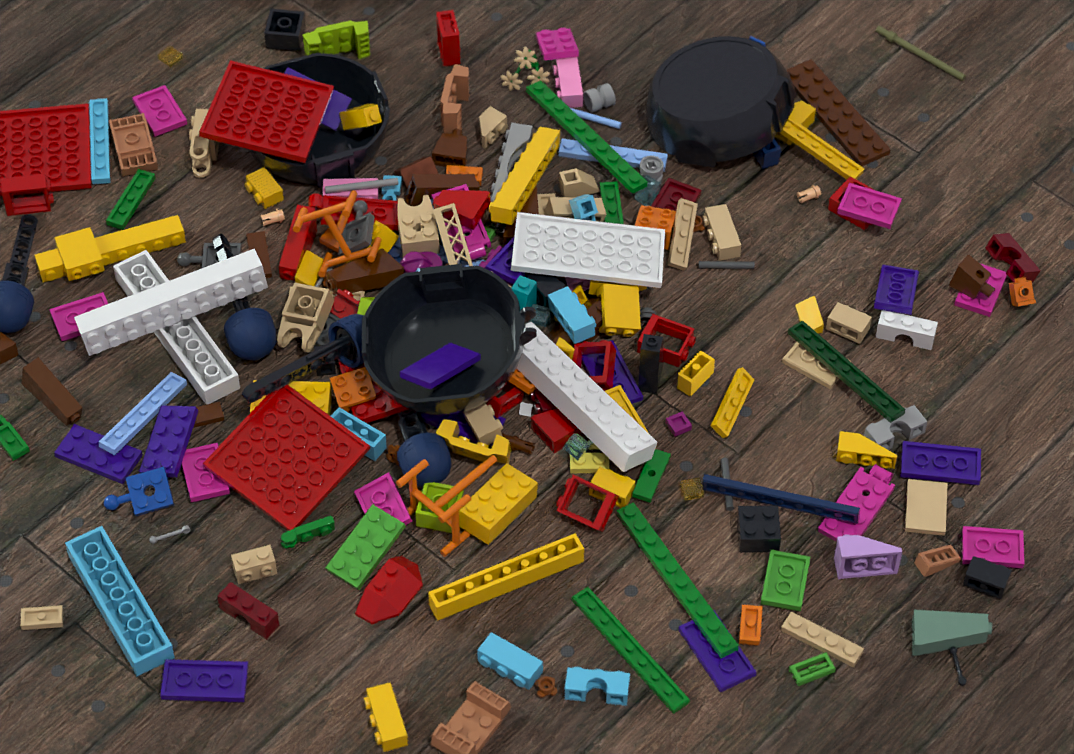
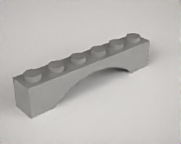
(516, 143)

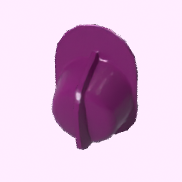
(415, 260)

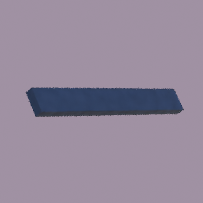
(781, 498)

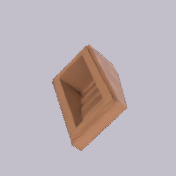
(928, 567)

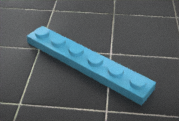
(99, 141)

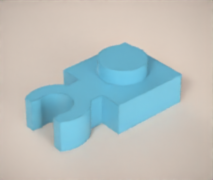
(390, 191)

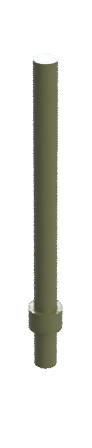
(892, 37)

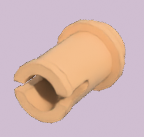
(813, 192)
(276, 216)

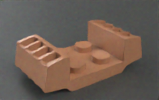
(455, 89)
(133, 144)
(472, 723)

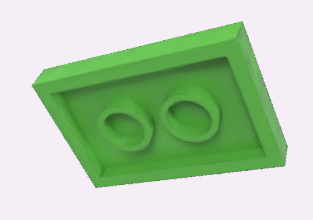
(785, 580)

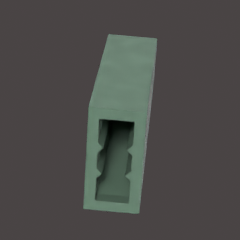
(941, 630)

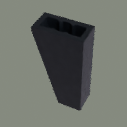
(650, 363)

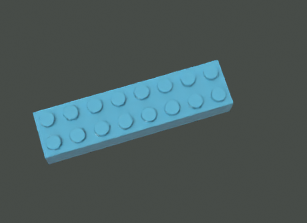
(119, 600)

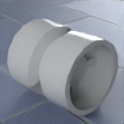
(599, 97)
(652, 167)

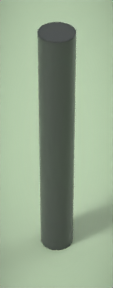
(726, 264)
(726, 474)

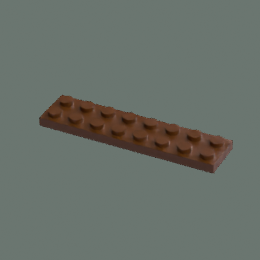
(837, 114)

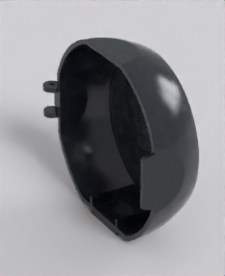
(718, 100)
(334, 152)
(440, 307)

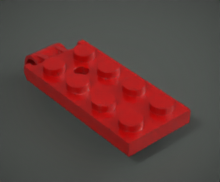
(384, 210)

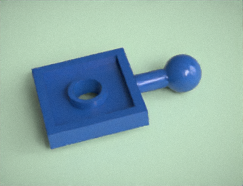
(137, 485)

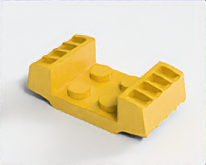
(449, 432)

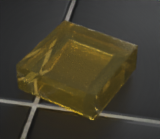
(170, 56)
(692, 488)

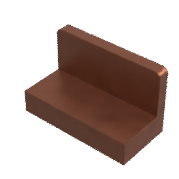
(421, 166)

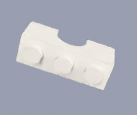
(919, 329)

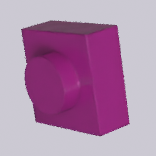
(678, 424)

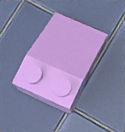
(865, 557)

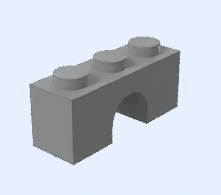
(910, 424)

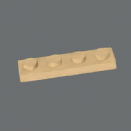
(682, 234)
(822, 639)

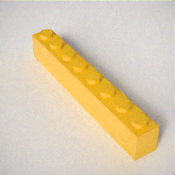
(525, 175)
(120, 245)
(506, 576)

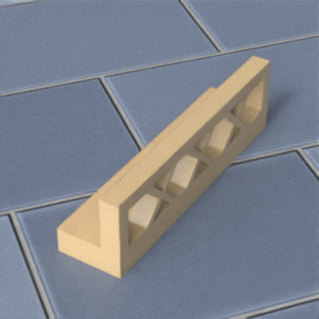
(446, 237)

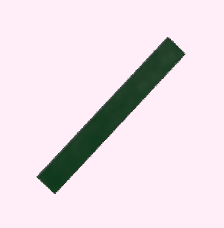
(846, 371)

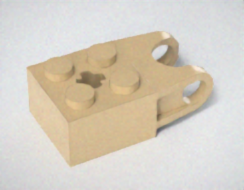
(202, 150)
(417, 227)
(304, 315)

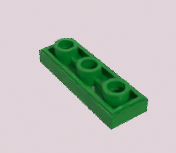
(651, 476)

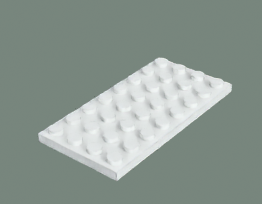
(588, 250)

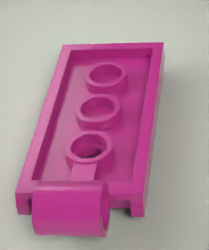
(475, 241)
(879, 489)

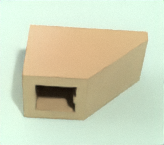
(491, 125)
(576, 183)

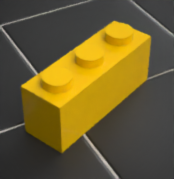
(385, 717)

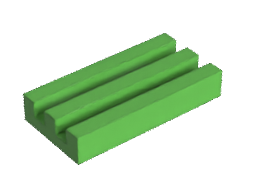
(819, 670)

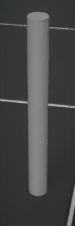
(361, 185)

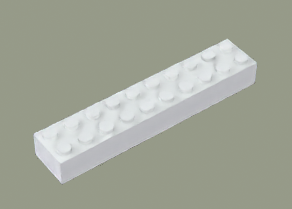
(171, 302)
(185, 340)
(585, 403)

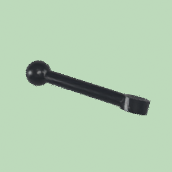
(962, 680)

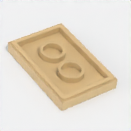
(805, 363)
(926, 507)

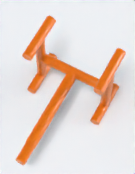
(337, 230)
(451, 515)

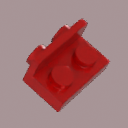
(344, 304)

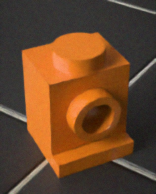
(1016, 288)

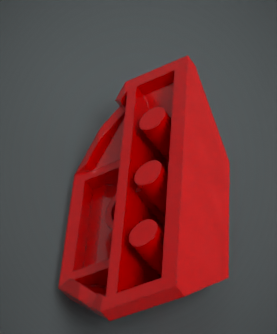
(390, 590)

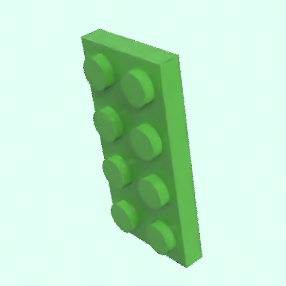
(365, 547)

